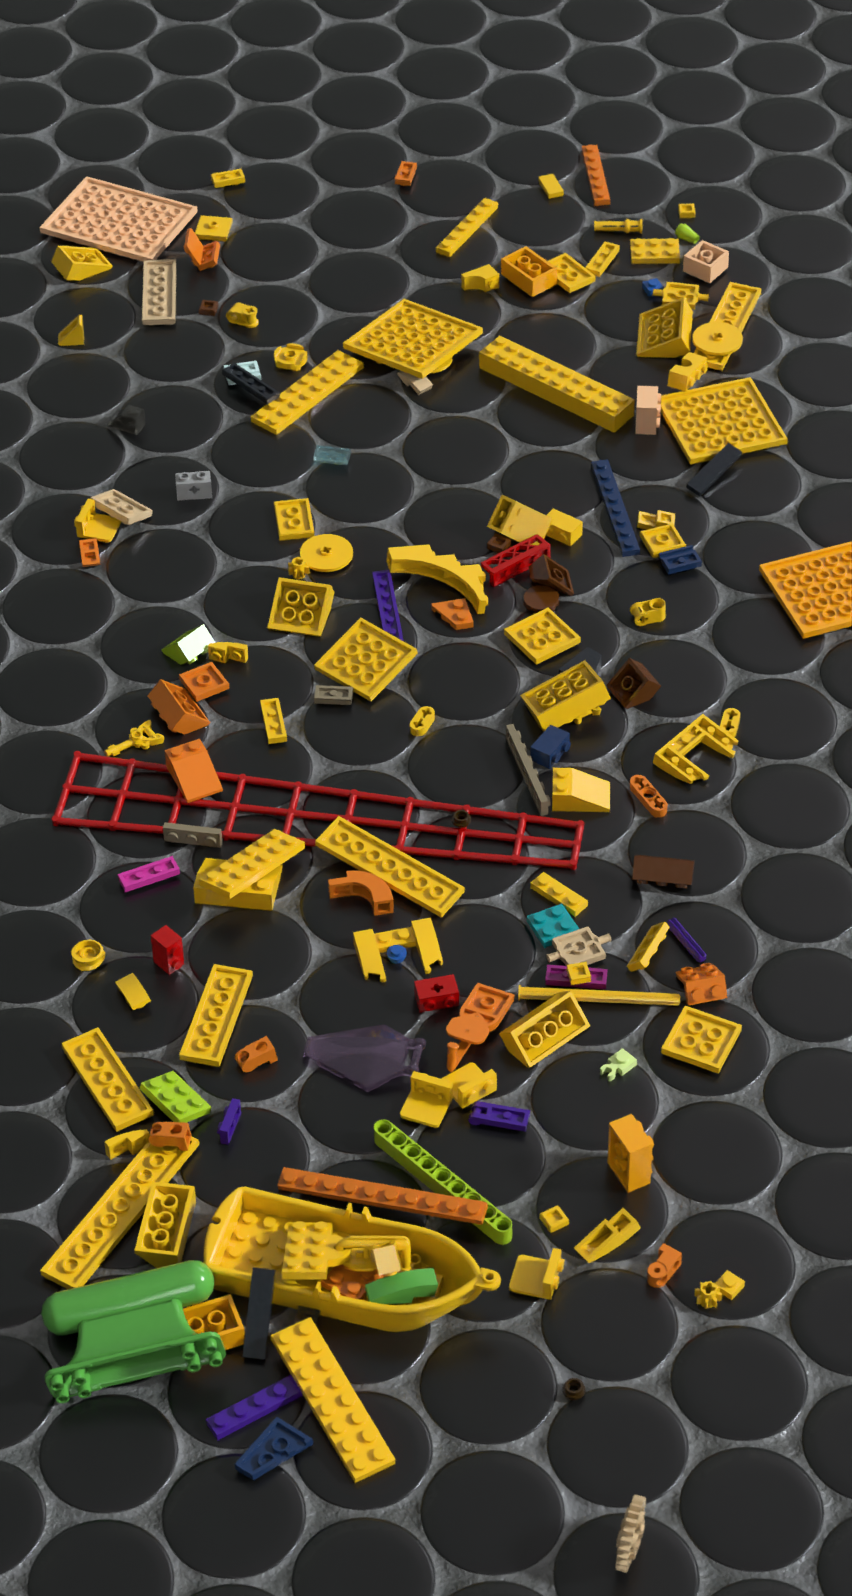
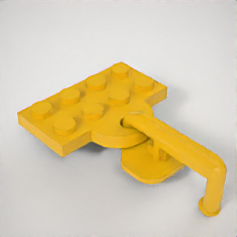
(313, 1249)

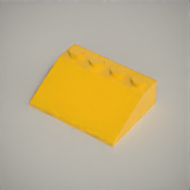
(665, 330)
(566, 696)
(258, 895)

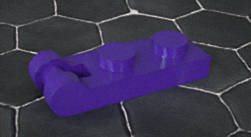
(499, 1116)

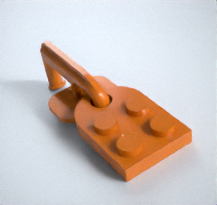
(477, 1017)

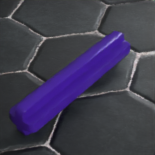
(687, 941)

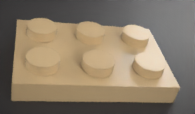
(121, 507)

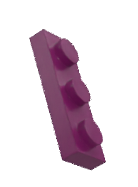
(558, 976)

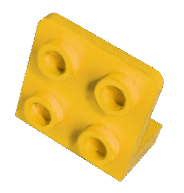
(95, 525)
(471, 1084)
(427, 1100)
(537, 1275)

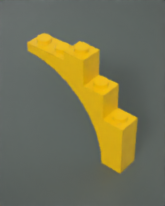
(445, 568)

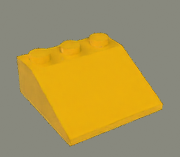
(300, 607)

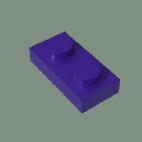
(231, 1118)

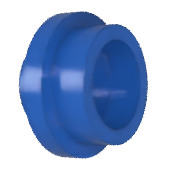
(396, 954)

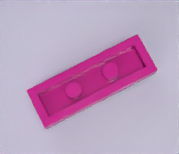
(149, 874)

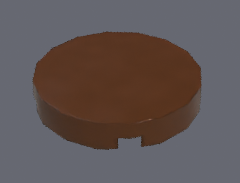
(540, 598)

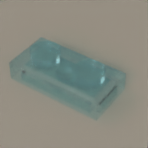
(332, 455)

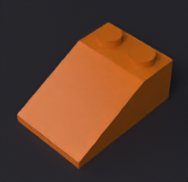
(192, 770)

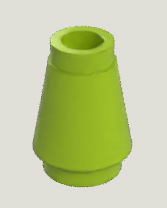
(685, 233)

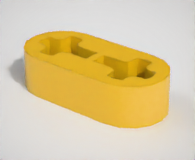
(429, 714)
(733, 724)

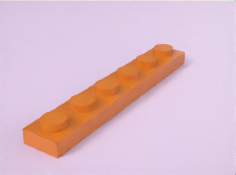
(595, 175)

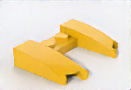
(671, 756)
(420, 934)

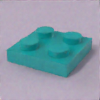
(551, 924)

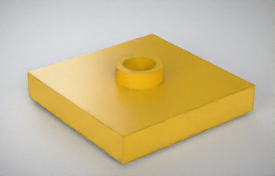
(213, 228)
(661, 539)

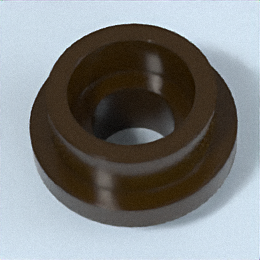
(461, 819)
(573, 1383)

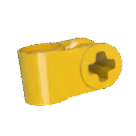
(242, 314)
(650, 611)

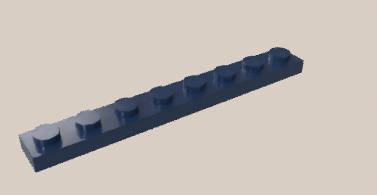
(615, 508)

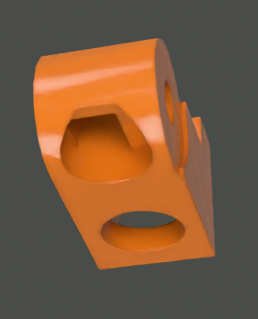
(256, 1054)
(170, 1134)
(666, 1265)

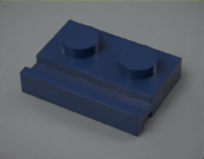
(680, 559)

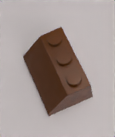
(663, 870)

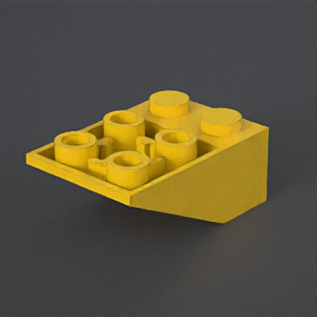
(518, 520)

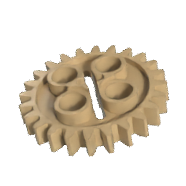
(630, 1533)

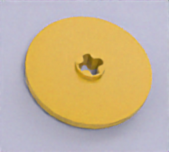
(717, 338)
(327, 552)

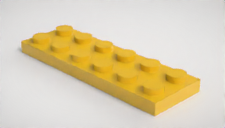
(251, 863)
(216, 1015)
(107, 1079)

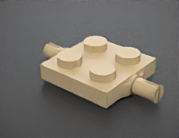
(579, 947)

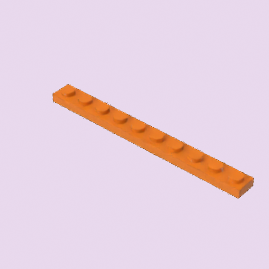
(383, 1195)

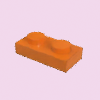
(405, 173)

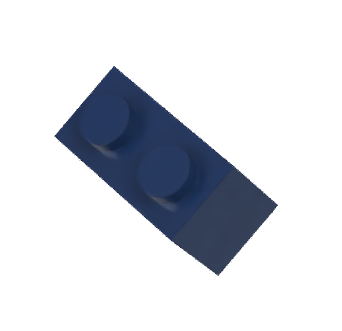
(550, 746)

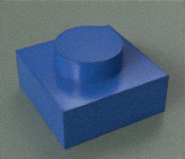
(652, 284)

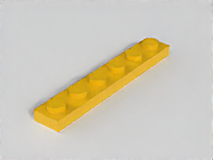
(467, 227)

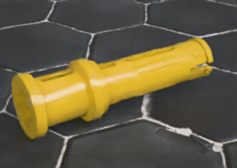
(598, 226)

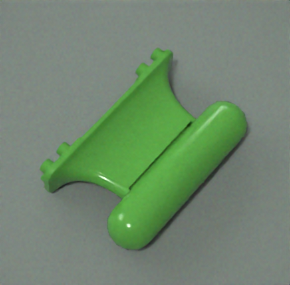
(131, 1329)

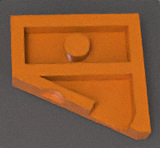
(455, 613)

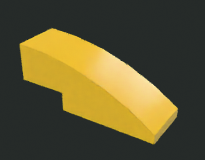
(607, 1236)

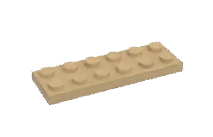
(159, 292)

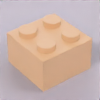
(706, 261)
(648, 410)

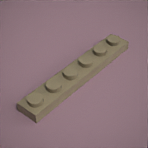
(526, 767)

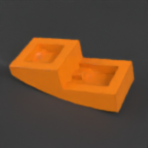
(89, 552)

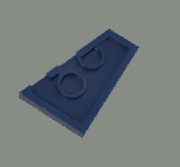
(272, 1448)

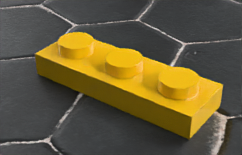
(602, 258)
(273, 720)
(559, 894)
(648, 947)

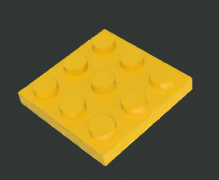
(542, 635)
(701, 1039)

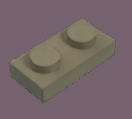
(333, 695)

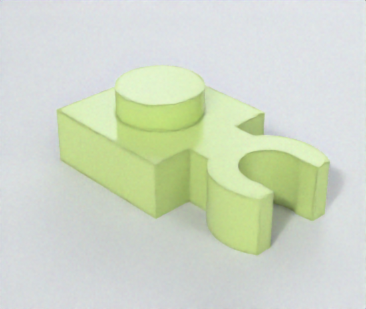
(618, 1063)

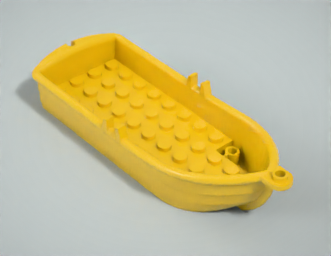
(255, 1233)

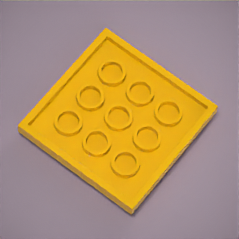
(365, 659)

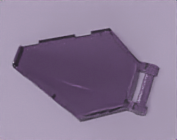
(366, 1054)

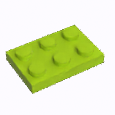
(175, 1097)

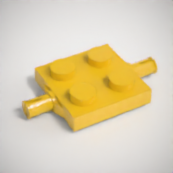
(675, 291)

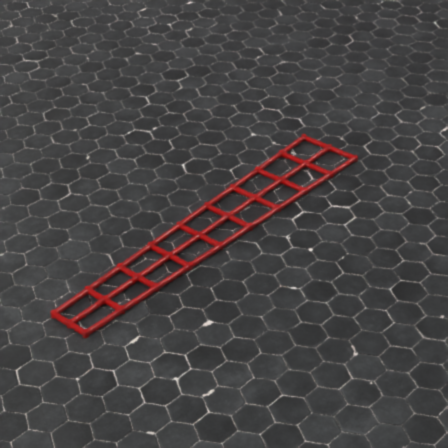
(291, 812)

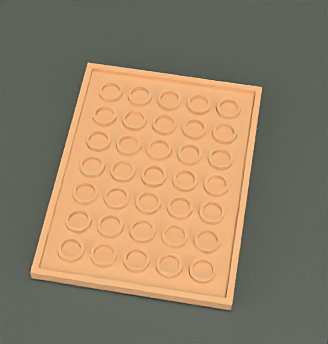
(118, 219)

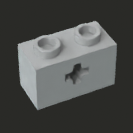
(193, 485)

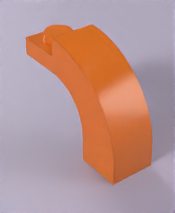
(364, 885)

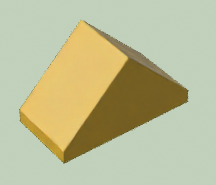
(73, 333)

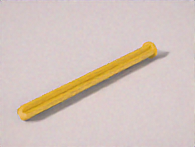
(602, 996)

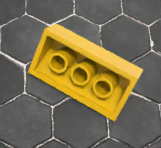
(545, 1029)
(166, 1223)

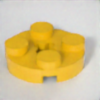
(283, 357)

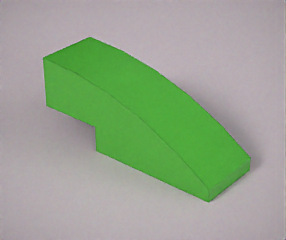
(403, 1287)

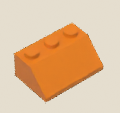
(177, 708)

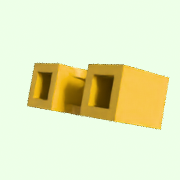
(690, 371)

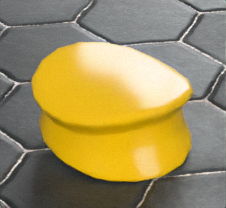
(87, 955)

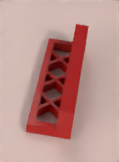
(519, 563)

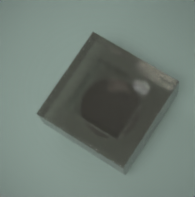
(305, 1312)

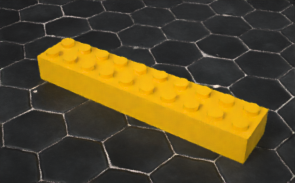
(557, 384)

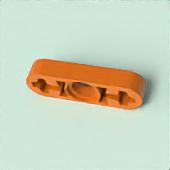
(649, 803)

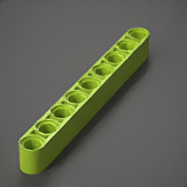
(438, 1177)

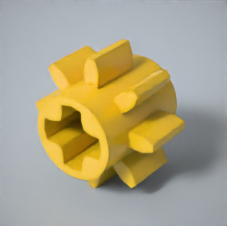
(298, 568)
(708, 1294)

